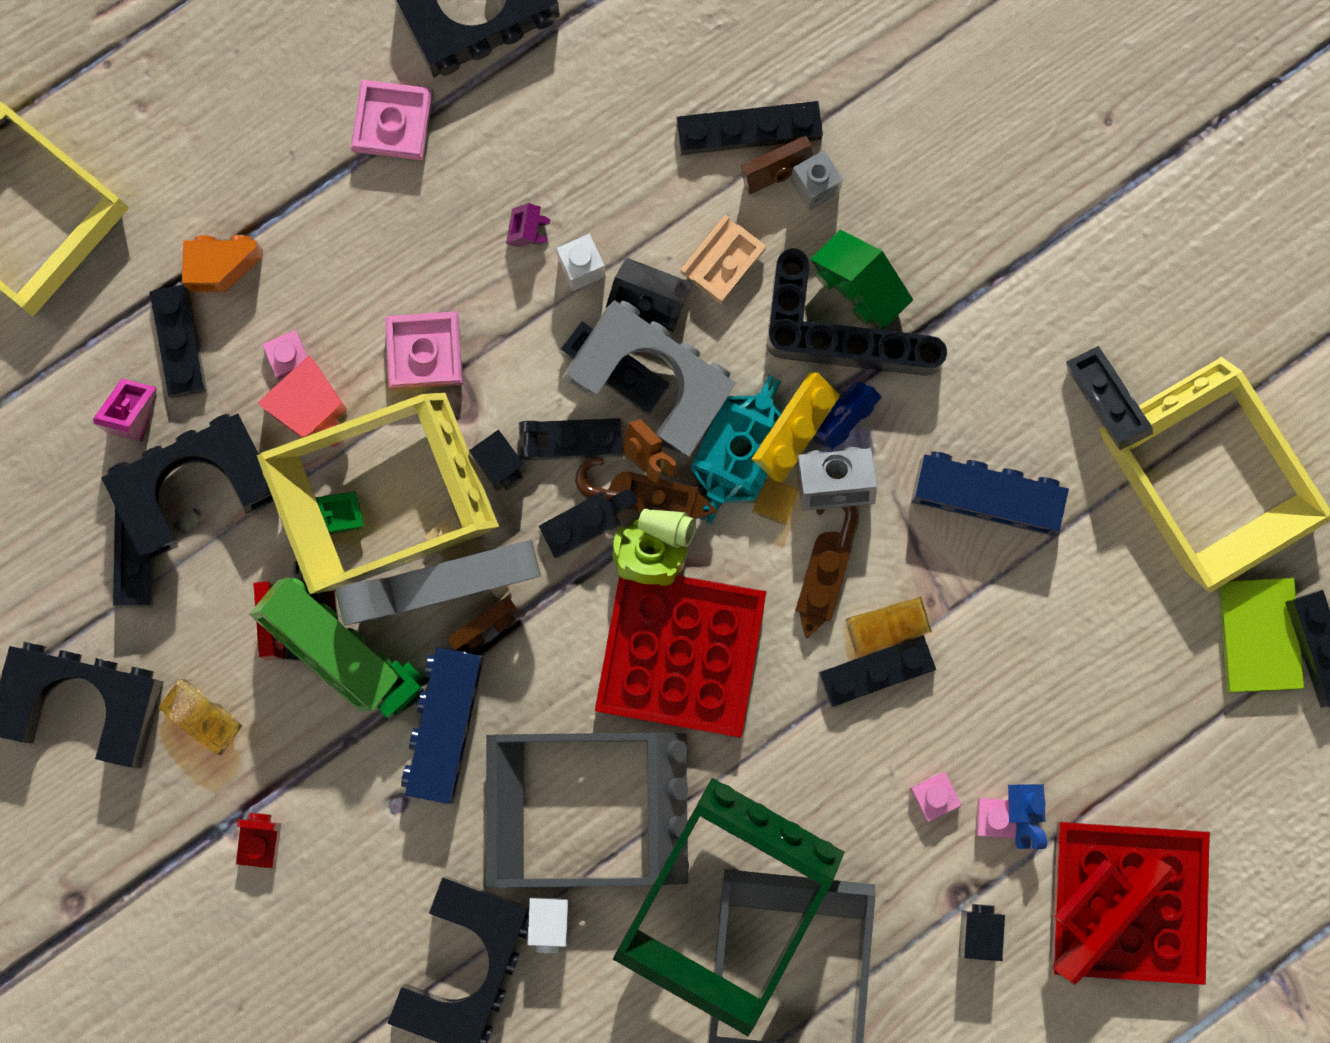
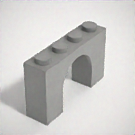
(699, 385)

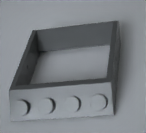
(506, 808)
(793, 895)

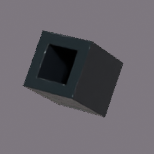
(498, 461)
(982, 933)

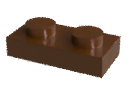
(471, 635)

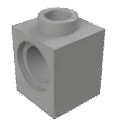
(816, 180)

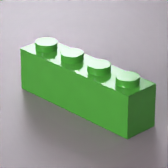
(325, 644)

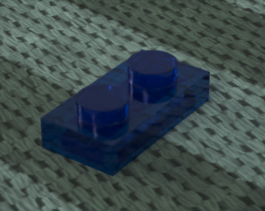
(846, 413)

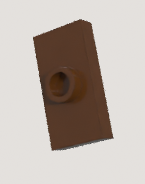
(775, 165)

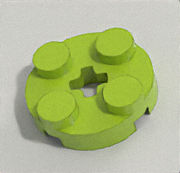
(643, 567)

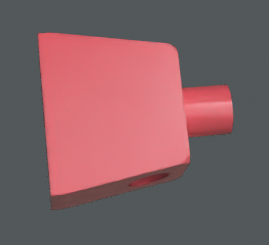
(304, 401)

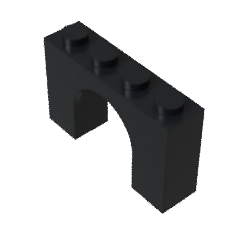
(449, 44)
(137, 485)
(128, 699)
(499, 926)

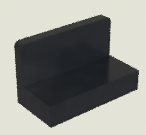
(651, 291)

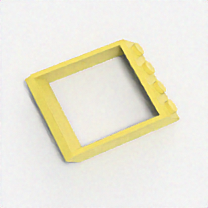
(78, 243)
(305, 522)
(1256, 539)

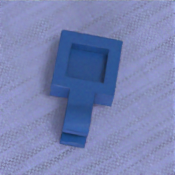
(1027, 809)

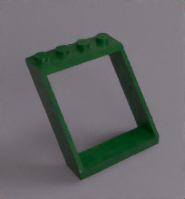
(769, 834)

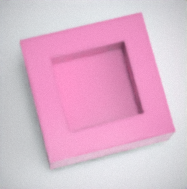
(285, 353)
(935, 796)
(993, 819)

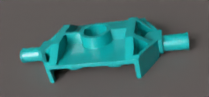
(716, 468)

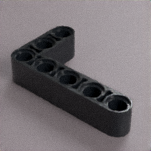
(839, 335)

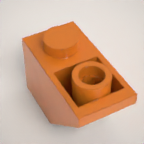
(217, 264)

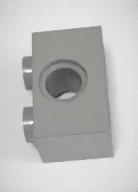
(823, 492)

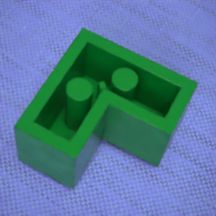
(862, 277)

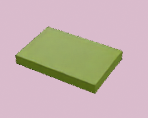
(1259, 636)

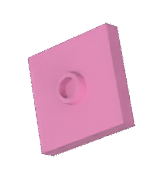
(392, 120)
(423, 350)

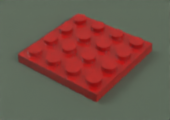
(681, 654)
(1171, 931)

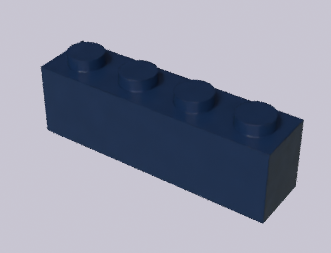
(990, 494)
(443, 725)

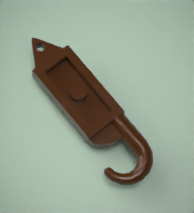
(652, 496)
(826, 572)

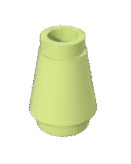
(668, 526)

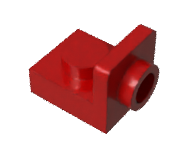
(258, 841)

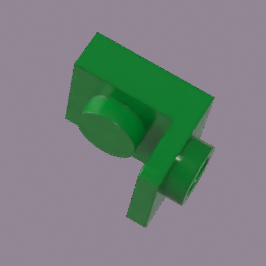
(341, 512)
(400, 696)

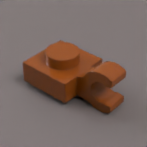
(645, 451)

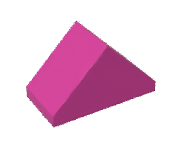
(126, 410)

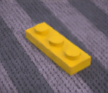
(796, 426)

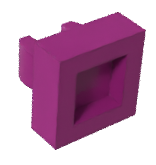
(524, 225)

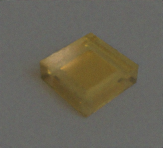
(775, 501)

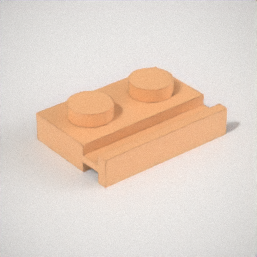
(723, 259)

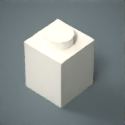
(581, 262)
(548, 923)

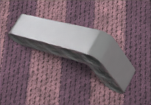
(437, 583)

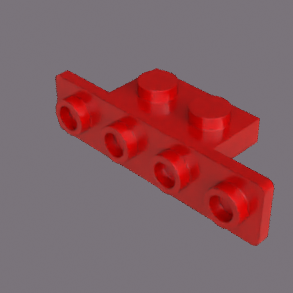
(1104, 910)

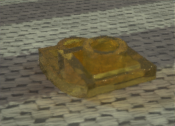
(888, 625)
(200, 717)

